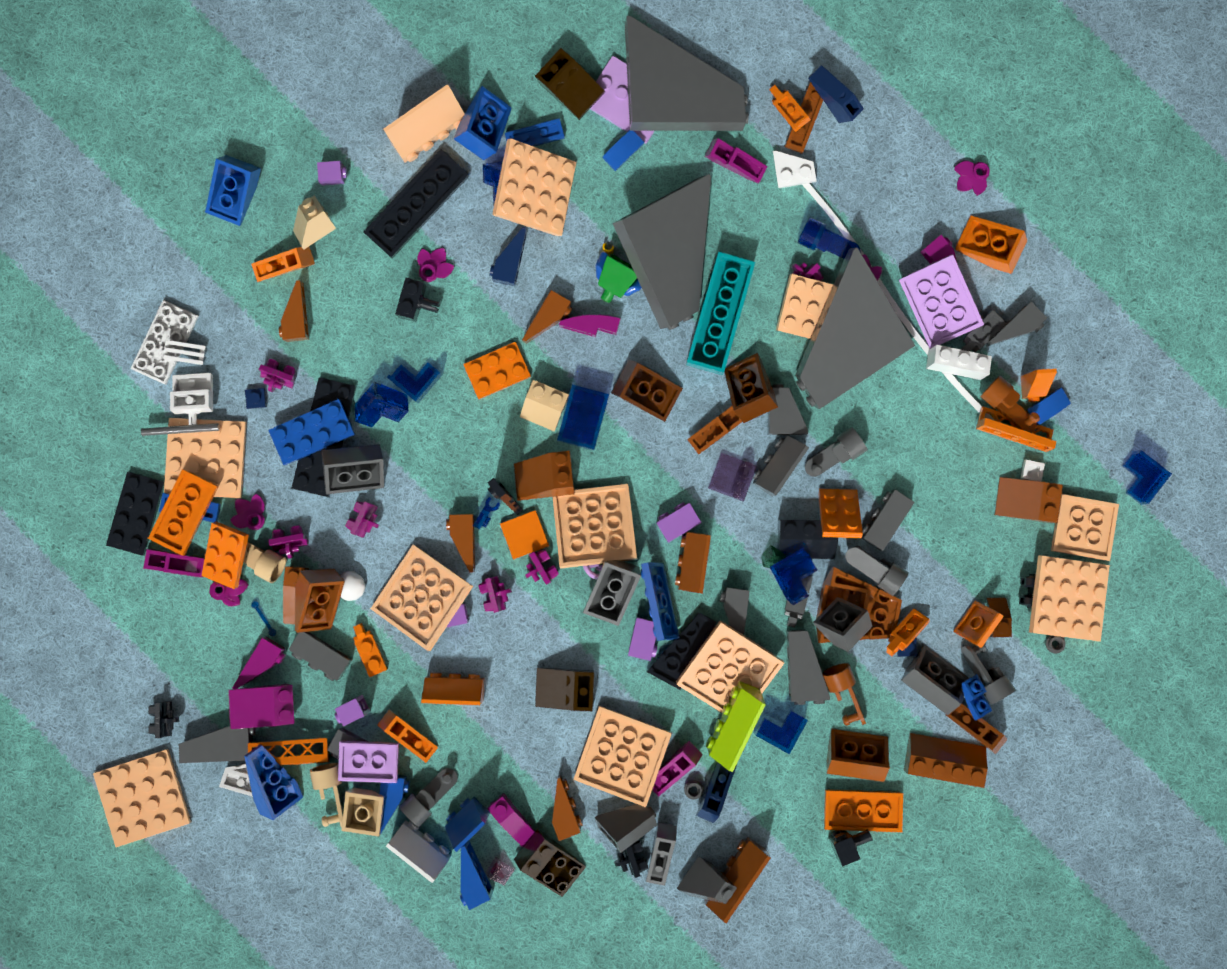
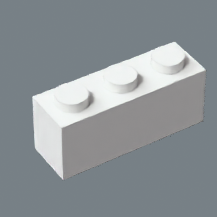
(959, 362)

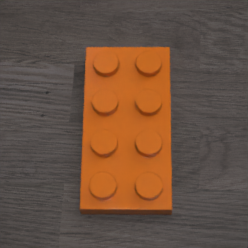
(183, 512)
(863, 810)

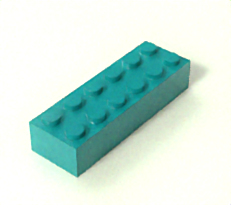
(720, 313)

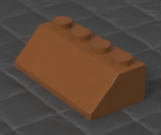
(946, 760)
(742, 872)

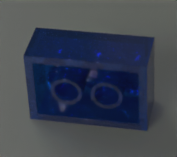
(583, 417)

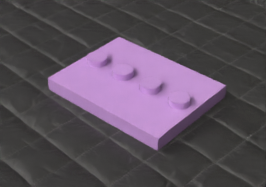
(614, 102)
(941, 301)

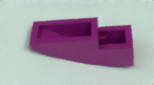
(735, 160)
(591, 324)
(173, 563)

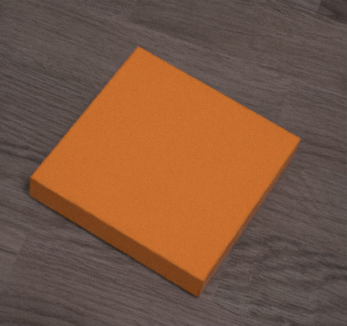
(524, 534)
(978, 624)

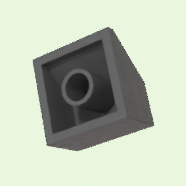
(843, 623)

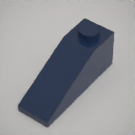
(508, 263)
(715, 793)

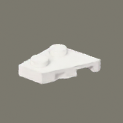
(793, 170)
(236, 779)

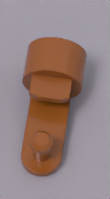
(1004, 398)
(839, 679)

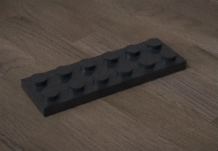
(416, 203)
(309, 470)

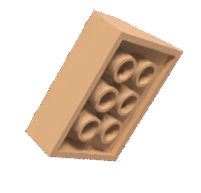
(425, 124)

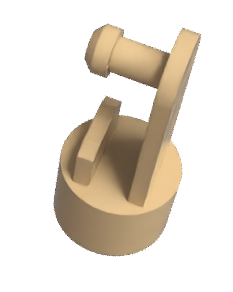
(265, 564)
(325, 777)

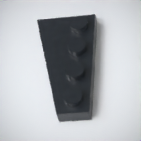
(500, 492)
(682, 650)

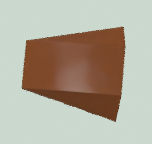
(881, 606)

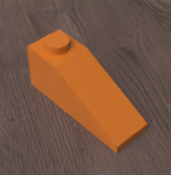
(283, 263)
(1037, 384)
(407, 736)

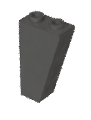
(804, 672)
(217, 746)

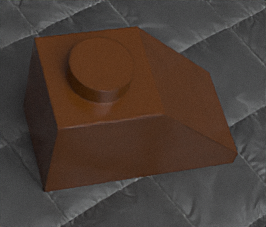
(1004, 628)

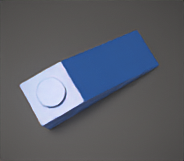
(393, 795)

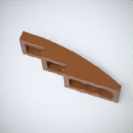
(714, 430)

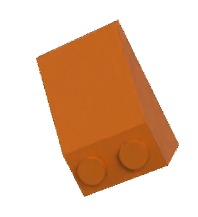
(992, 243)

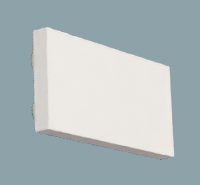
(169, 324)

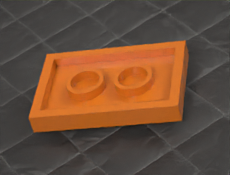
(497, 370)
(840, 513)
(224, 555)

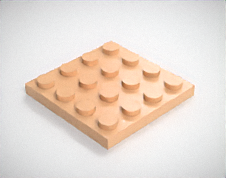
(534, 187)
(210, 455)
(594, 526)
(421, 597)
(1069, 598)
(725, 661)
(622, 756)
(142, 798)

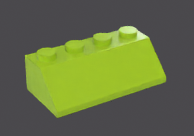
(735, 725)

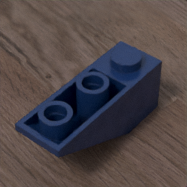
(836, 95)

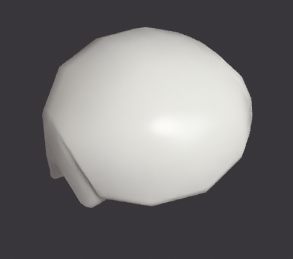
(353, 586)

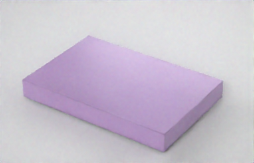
(368, 761)

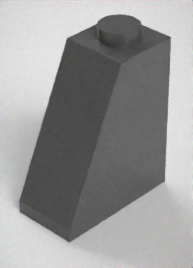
(787, 417)
(626, 825)
(707, 882)

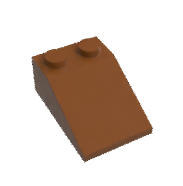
(544, 476)
(1028, 500)
(317, 599)

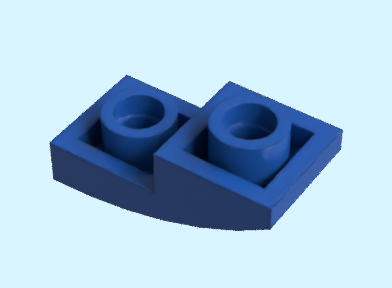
(623, 150)
(1050, 405)
(973, 693)

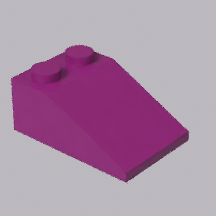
(261, 706)

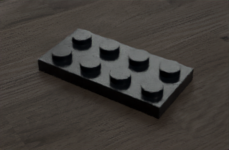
(135, 513)

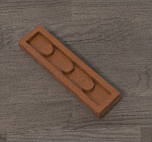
(811, 105)

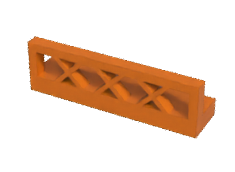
(1013, 433)
(294, 760)

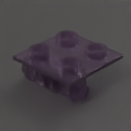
(732, 477)

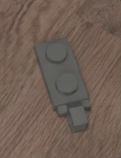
(980, 336)
(797, 610)

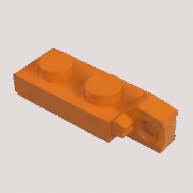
(789, 108)
(906, 631)
(369, 651)

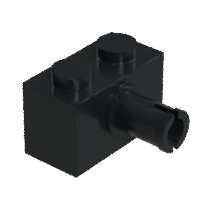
(413, 300)
(846, 845)

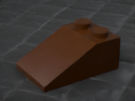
(750, 388)
(646, 390)

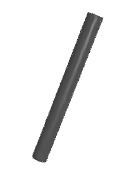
(180, 429)

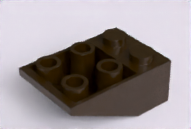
(569, 84)
(564, 689)
(549, 863)

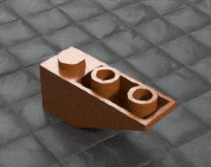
(564, 818)

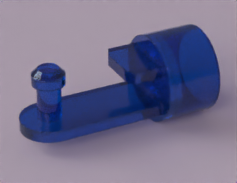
(817, 236)

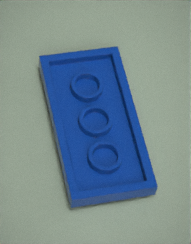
(311, 432)
(660, 601)

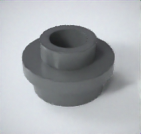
(1061, 644)
(697, 794)

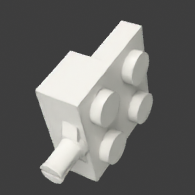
(192, 395)

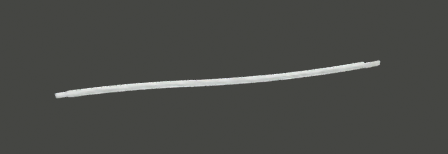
(902, 317)

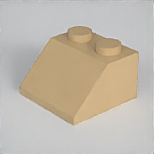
(311, 222)
(544, 405)
(362, 812)

